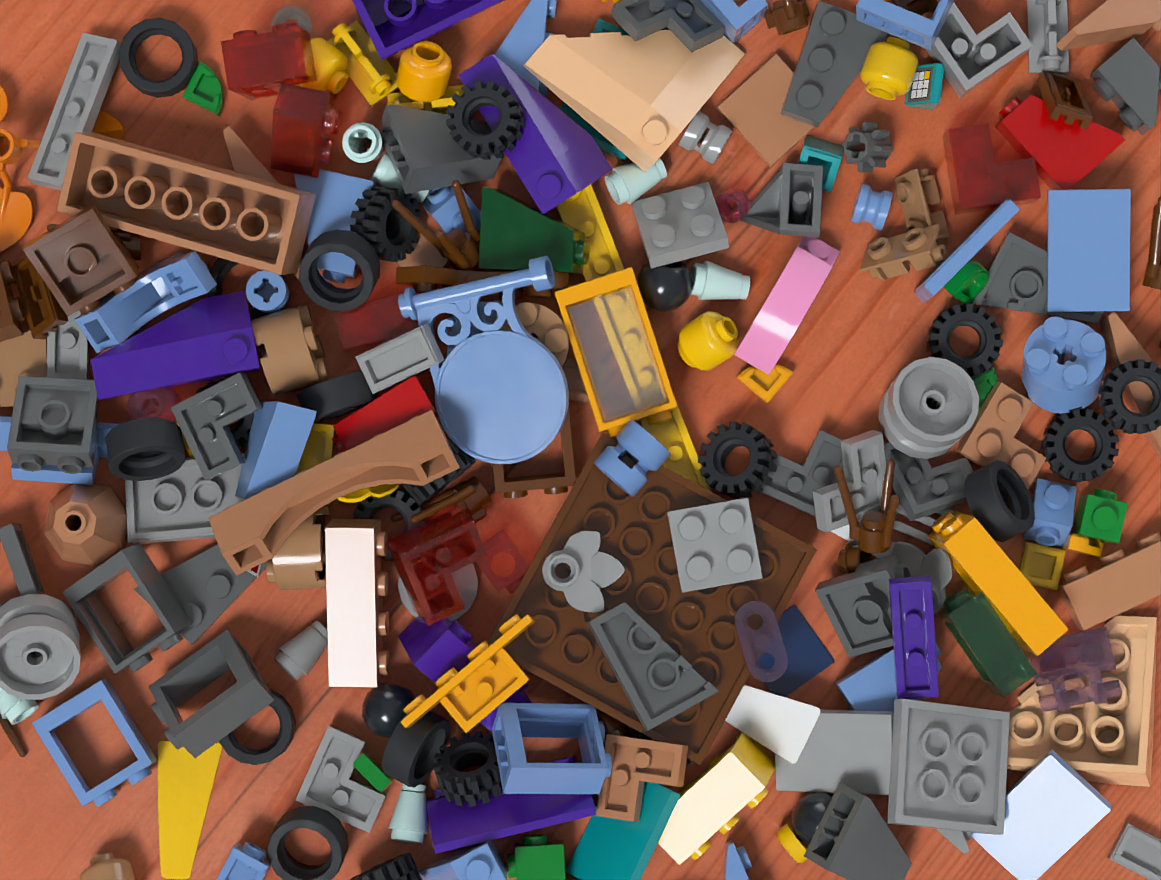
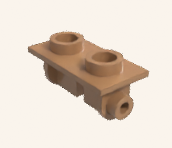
(915, 194)
(889, 256)

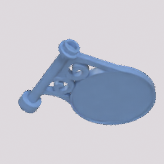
(501, 388)

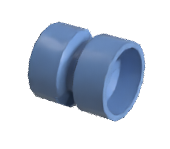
(640, 446)

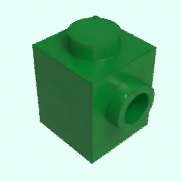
(1100, 516)
(537, 859)

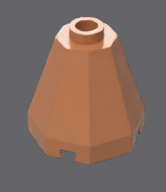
(102, 525)

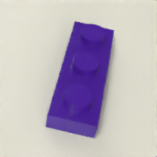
(913, 637)

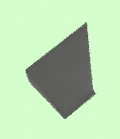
(790, 202)

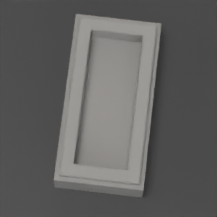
(400, 358)
(1137, 852)

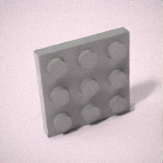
(948, 767)

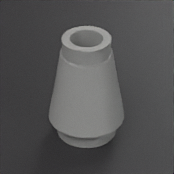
(303, 650)

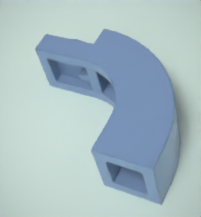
(154, 292)

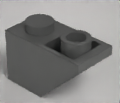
(1132, 84)

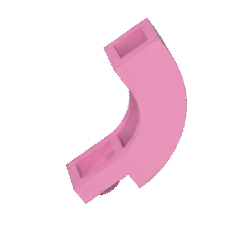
(787, 303)

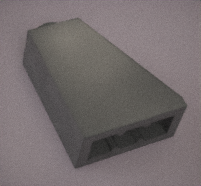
(426, 153)
(857, 840)

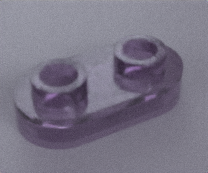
(760, 641)

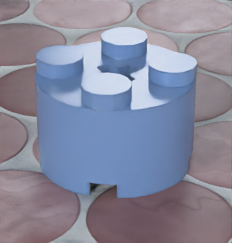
(1063, 365)

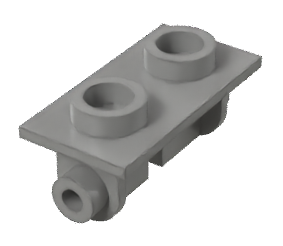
(1046, 27)

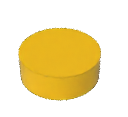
(792, 843)

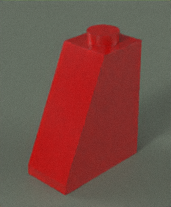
(1060, 150)
(383, 414)

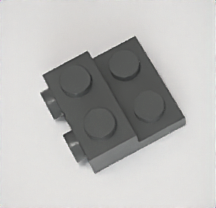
(54, 424)
(861, 604)

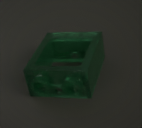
(986, 641)

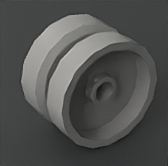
(928, 407)
(38, 646)

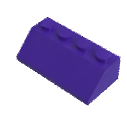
(403, 23)
(503, 816)

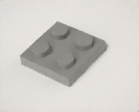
(680, 225)
(714, 545)

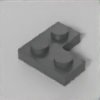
(685, 18)
(206, 421)
(796, 483)
(924, 488)

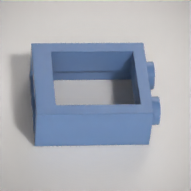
(902, 22)
(550, 721)
(134, 773)

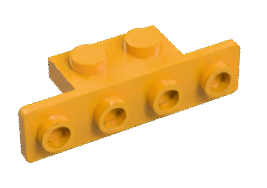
(480, 685)

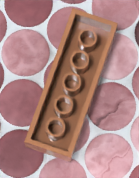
(187, 202)

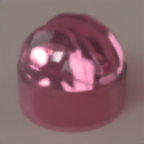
(725, 210)

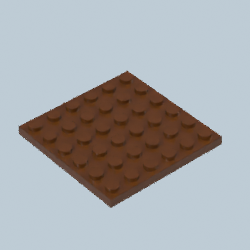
(692, 622)

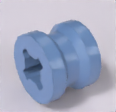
(871, 207)
(274, 292)

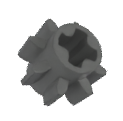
(867, 147)

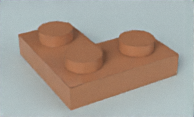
(994, 432)
(633, 765)

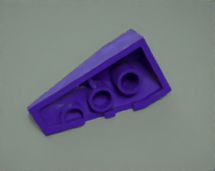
(555, 152)
(189, 347)

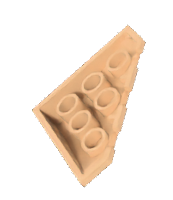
(634, 90)
(1103, 740)

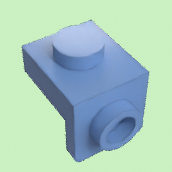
(445, 210)
(1053, 513)
(245, 863)

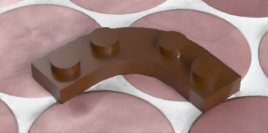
(430, 278)

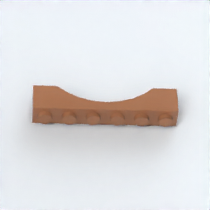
(259, 525)

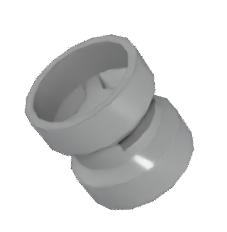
(713, 142)

